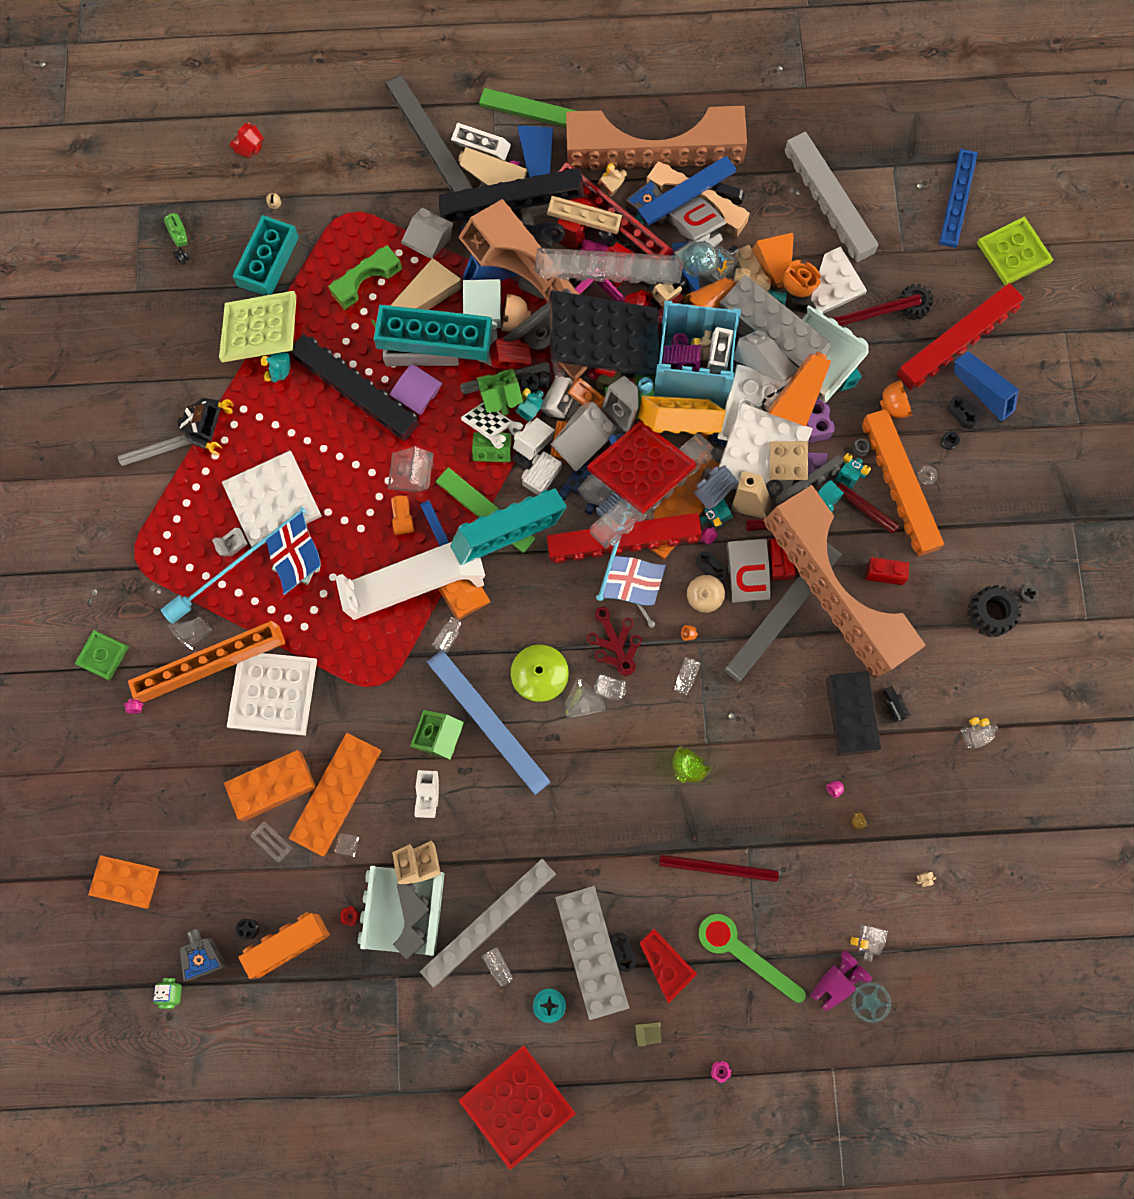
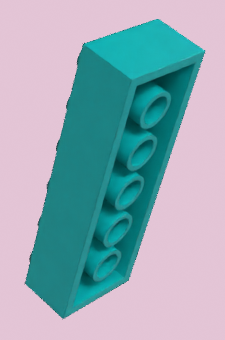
(433, 332)
(507, 526)

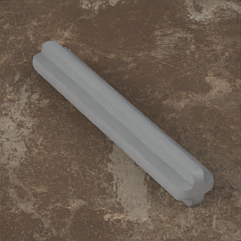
(153, 450)

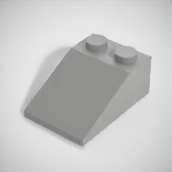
(764, 356)
(583, 435)

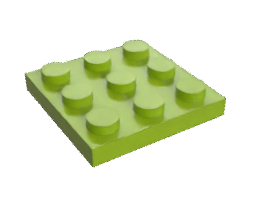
(1015, 251)

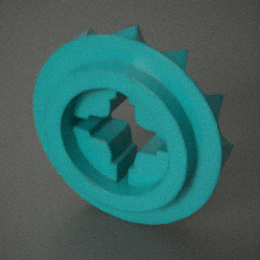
(542, 998)

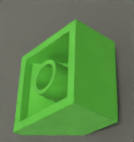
(437, 734)

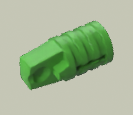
(176, 229)

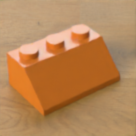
(463, 597)

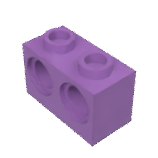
(820, 420)

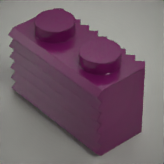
(683, 356)

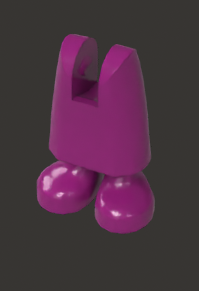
(838, 984)

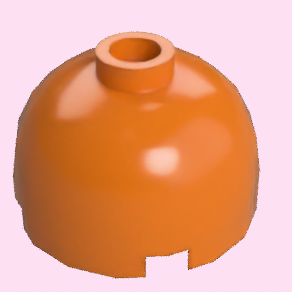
(801, 279)
(896, 401)

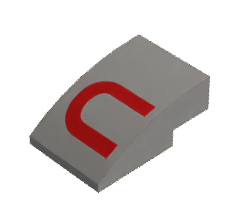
(695, 218)
(748, 570)

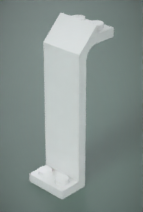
(405, 581)

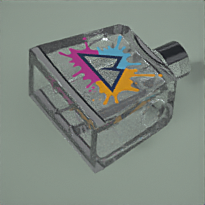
(727, 263)

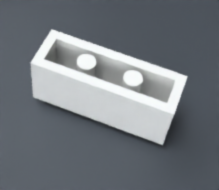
(481, 141)

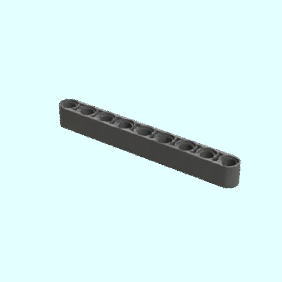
(427, 134)
(773, 624)

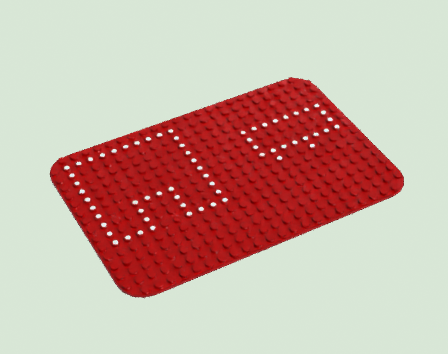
(344, 464)

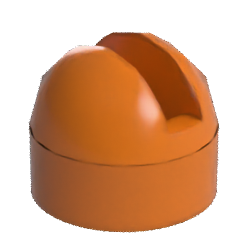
(689, 633)

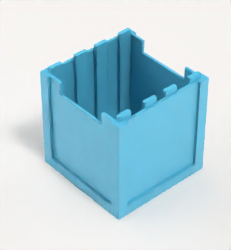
(693, 322)

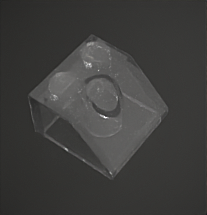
(410, 470)

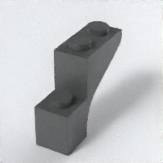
(413, 910)

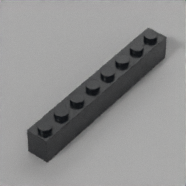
(516, 194)
(354, 387)

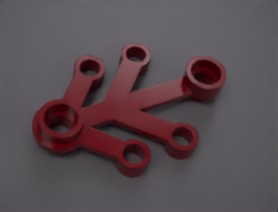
(615, 644)

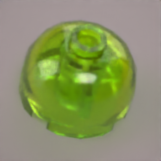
(689, 766)

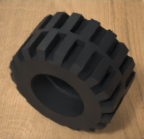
(1007, 603)

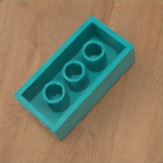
(265, 256)

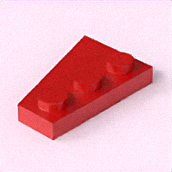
(667, 965)

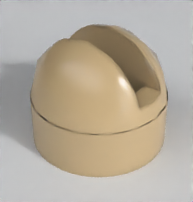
(276, 201)

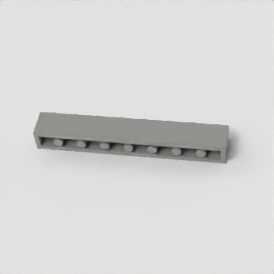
(831, 197)
(487, 923)

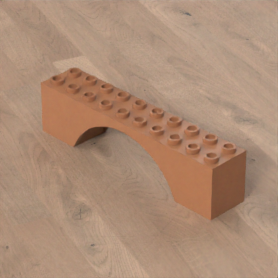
(597, 143)
(502, 241)
(876, 636)

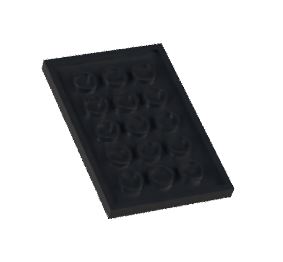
(603, 334)

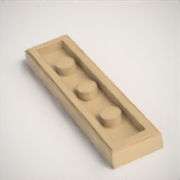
(584, 214)

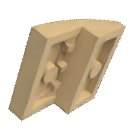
(416, 863)

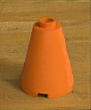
(711, 294)

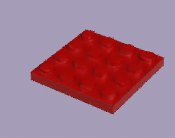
(641, 466)
(517, 1107)

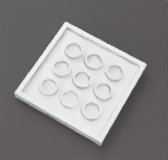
(750, 389)
(750, 442)
(270, 496)
(272, 694)

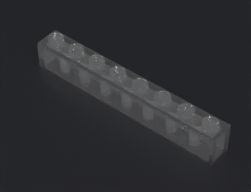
(608, 265)
(623, 515)

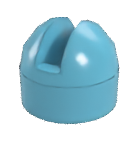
(647, 387)

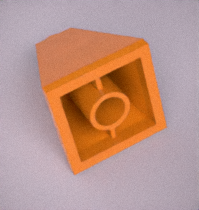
(774, 257)

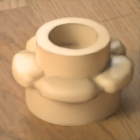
(925, 879)

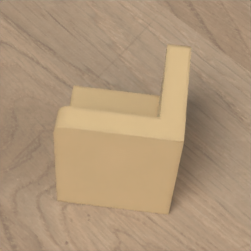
(665, 293)

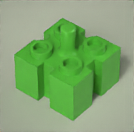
(500, 391)

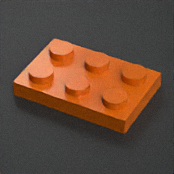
(124, 882)

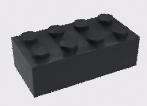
(853, 713)

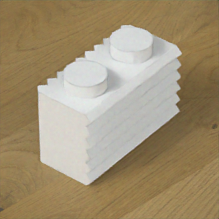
(720, 349)
(557, 399)
(533, 438)
(541, 473)

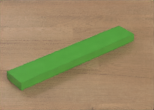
(524, 107)
(474, 501)

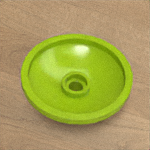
(540, 686)

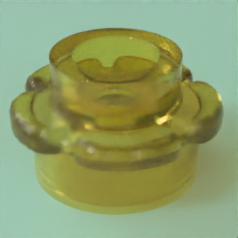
(859, 821)

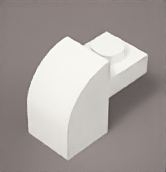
(427, 794)

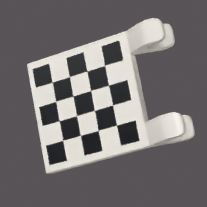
(490, 424)

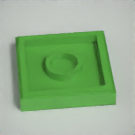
(101, 655)

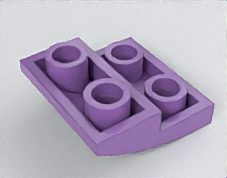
(416, 389)

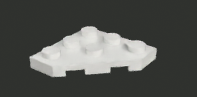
(838, 282)

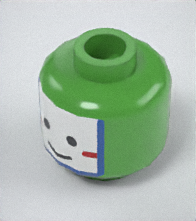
(167, 994)

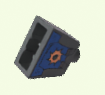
(642, 197)
(200, 957)

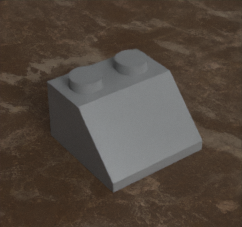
(427, 233)
(621, 403)

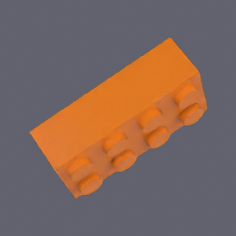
(270, 785)
(284, 945)

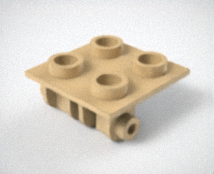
(789, 460)

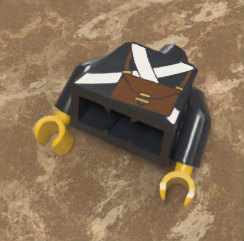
(200, 422)

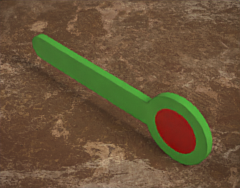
(719, 935)

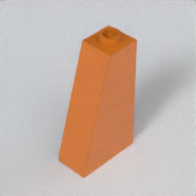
(801, 392)

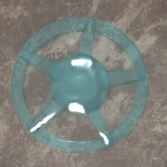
(871, 1002)

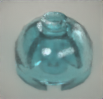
(700, 259)

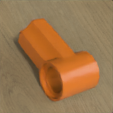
(402, 519)

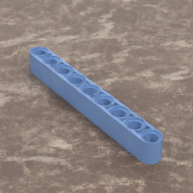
(488, 722)

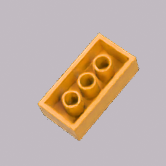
(681, 414)

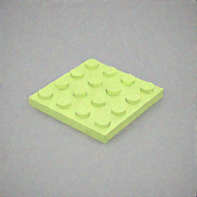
(258, 326)

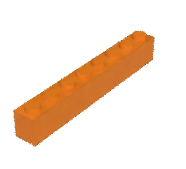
(902, 482)
(206, 662)

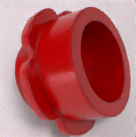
(349, 911)

